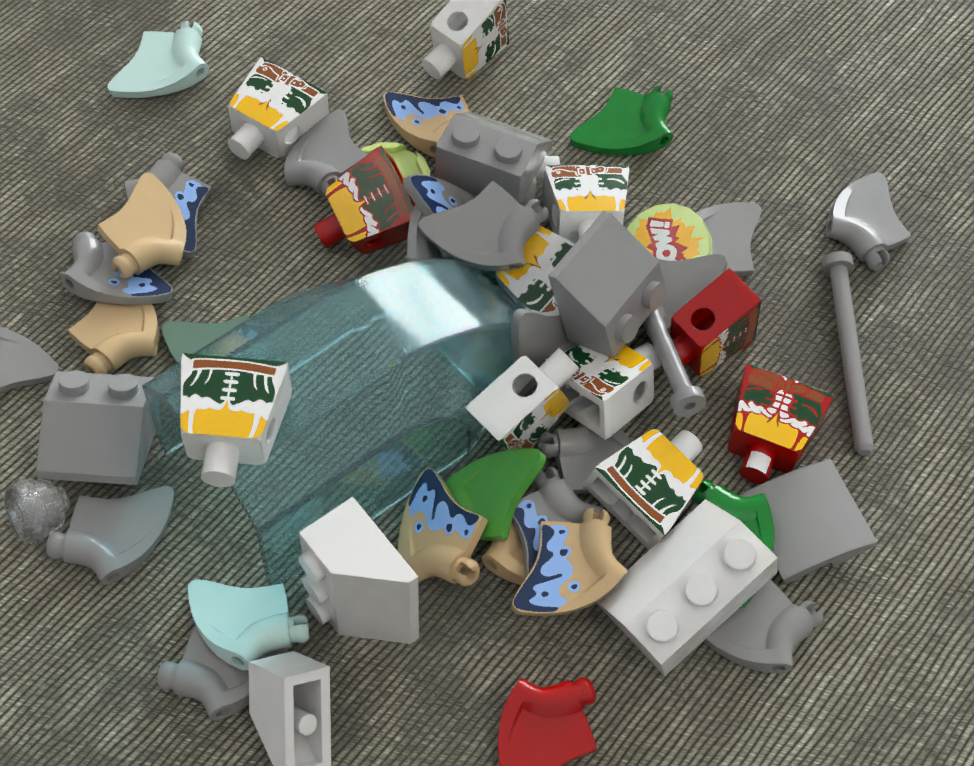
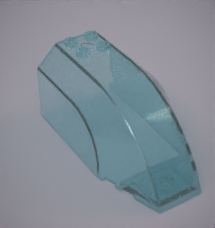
(374, 396)

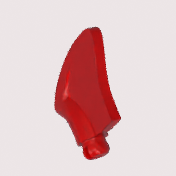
(546, 724)

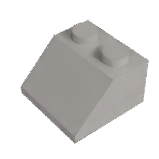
(484, 150)
(606, 287)
(94, 428)

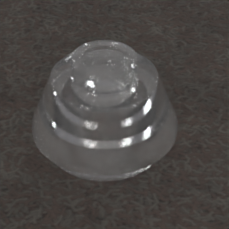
(35, 508)

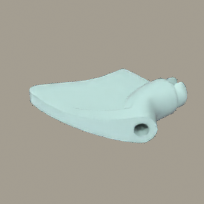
(162, 64)
(244, 621)

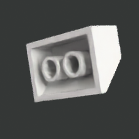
(358, 577)
(689, 584)

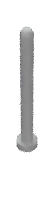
(837, 267)
(686, 398)

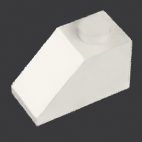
(292, 708)

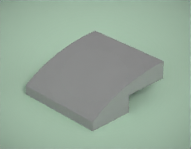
(813, 520)

